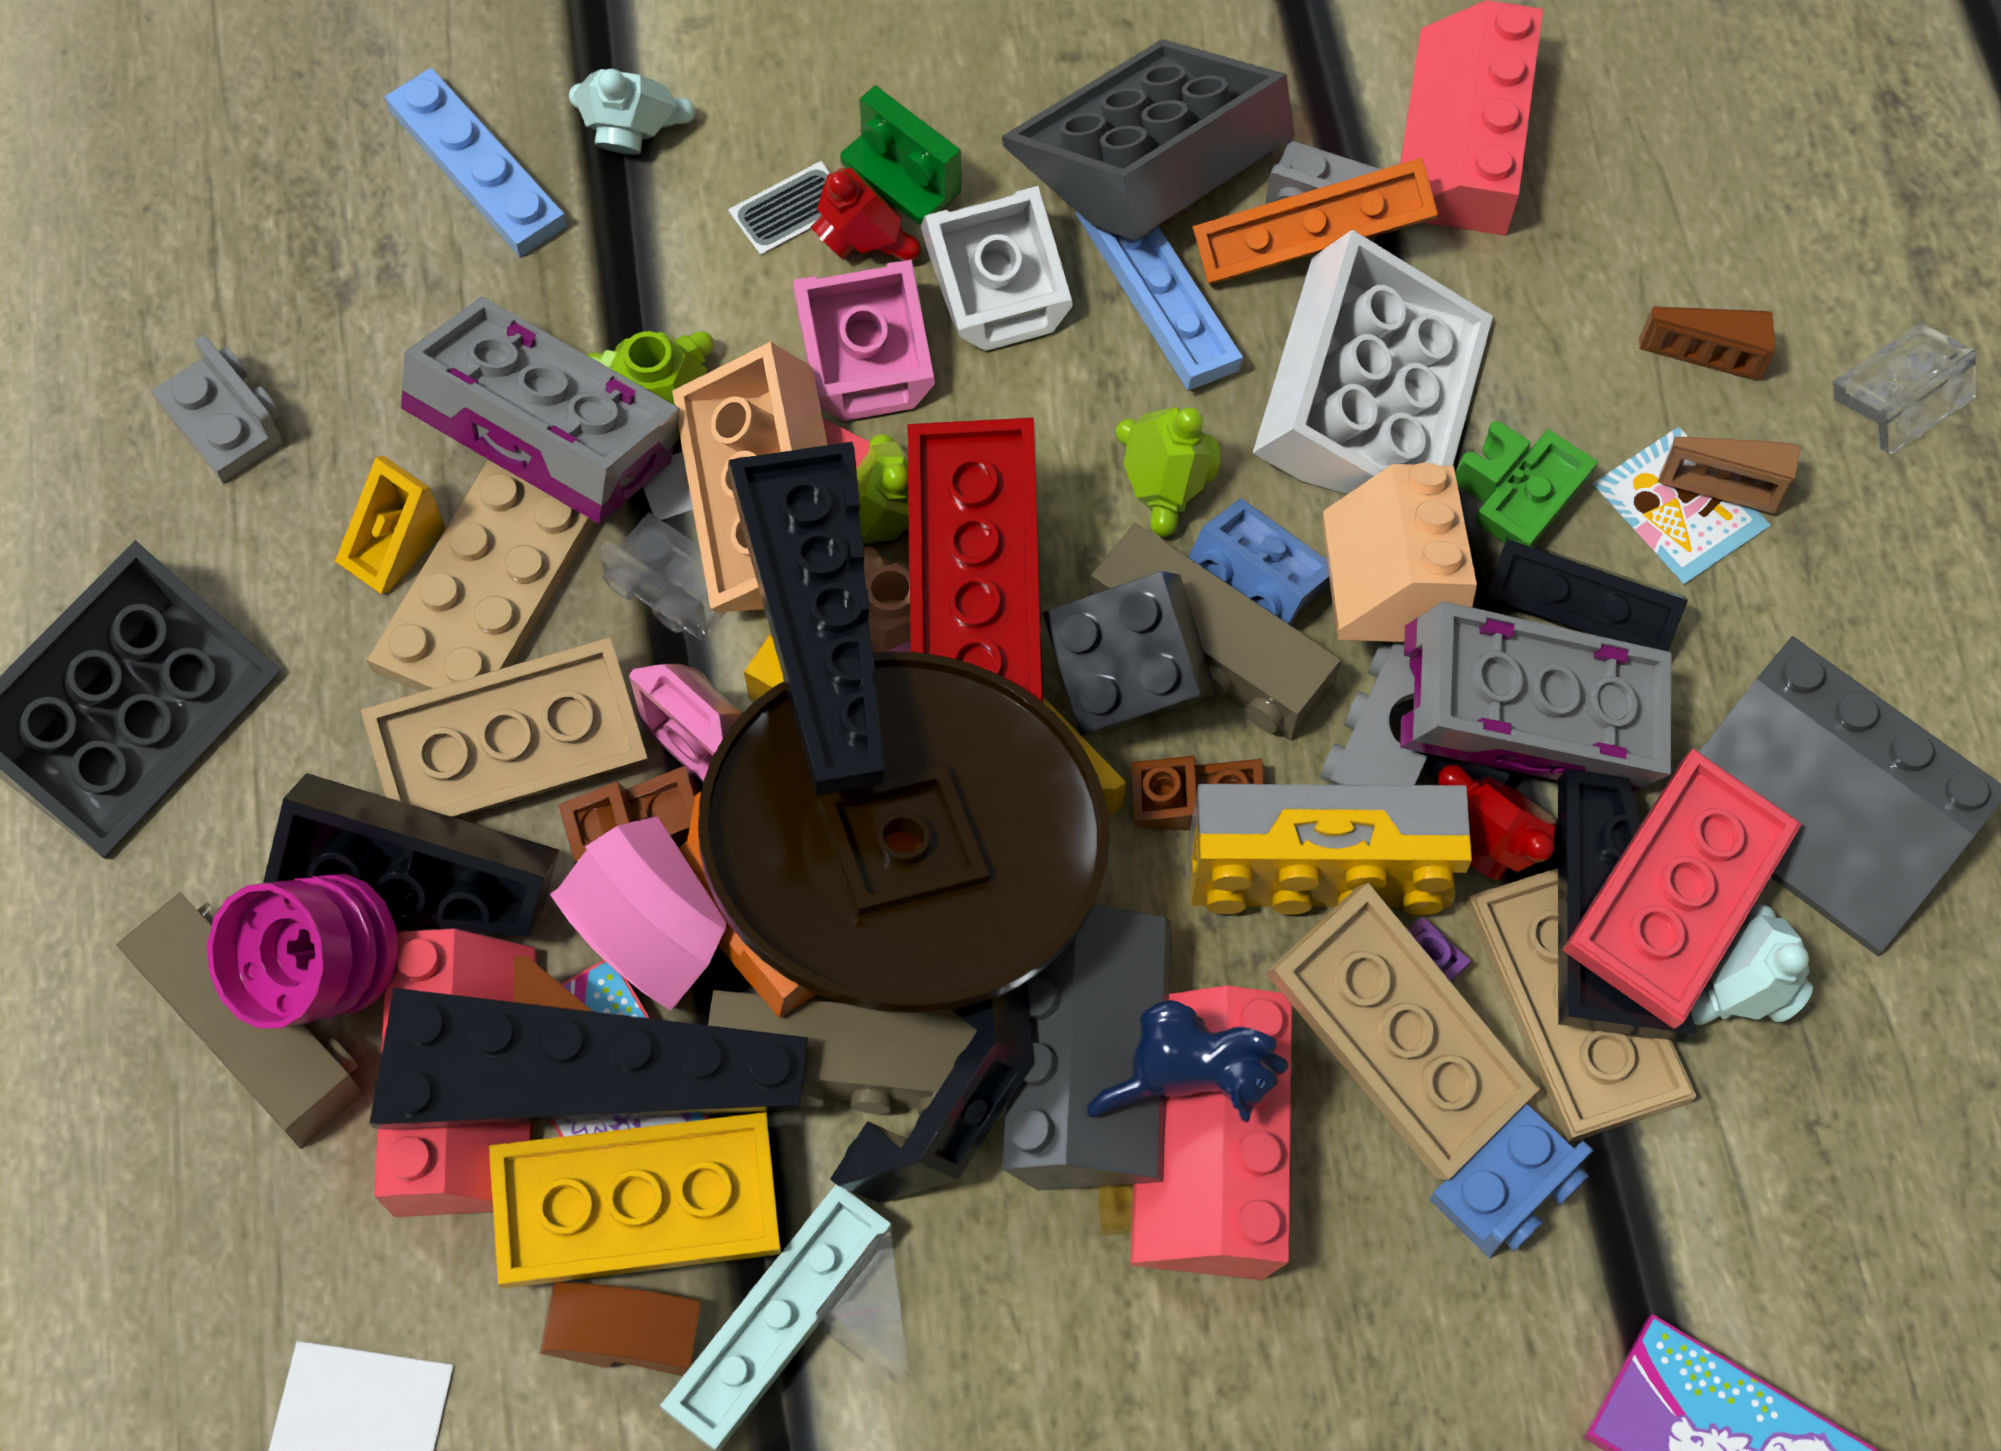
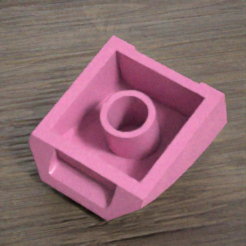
(865, 340)
(683, 712)
(643, 909)

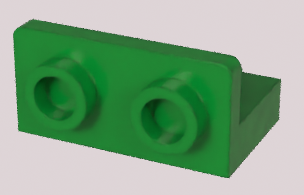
(903, 157)

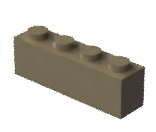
(1250, 651)
(856, 1051)
(282, 1068)

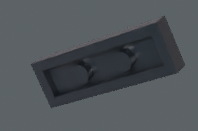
(1585, 596)

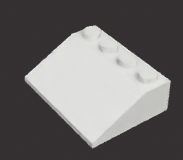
(1371, 370)

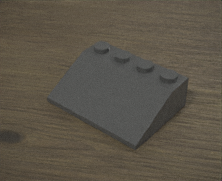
(1155, 135)
(122, 698)
(1873, 791)

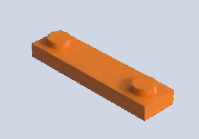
(1314, 220)

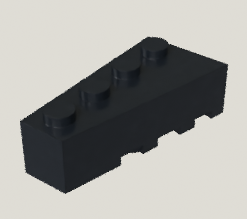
(414, 858)

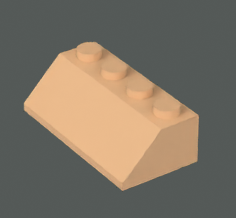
(739, 411)

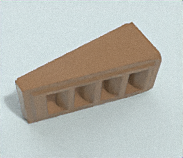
(1733, 470)

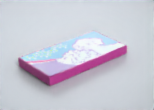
(1693, 1399)

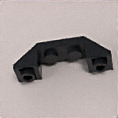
(959, 1116)

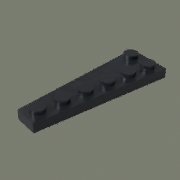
(810, 573)
(522, 1062)

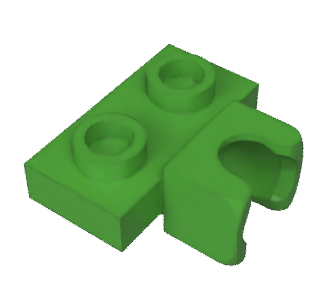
(1521, 485)

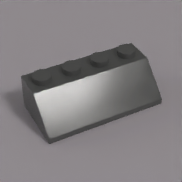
(1083, 1042)

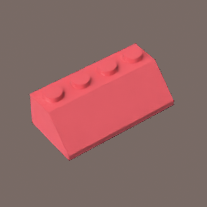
(1474, 111)
(446, 1166)
(1222, 1177)

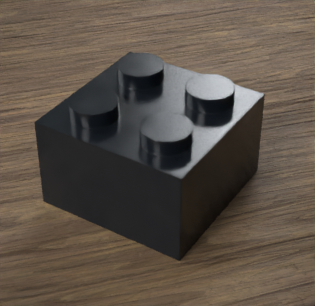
(1130, 653)

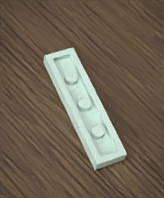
(772, 1320)

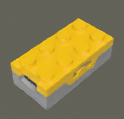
(1319, 842)

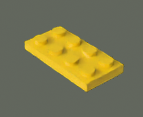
(633, 1200)

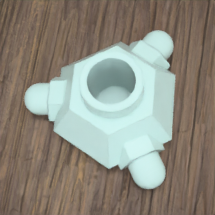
(627, 109)
(1758, 973)

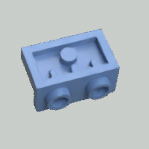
(1261, 560)
(1510, 1180)

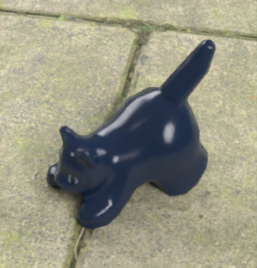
(1184, 1058)

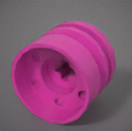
(301, 950)

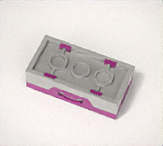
(539, 408)
(1536, 697)

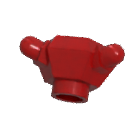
(860, 219)
(1503, 825)

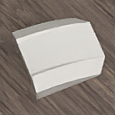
(999, 269)

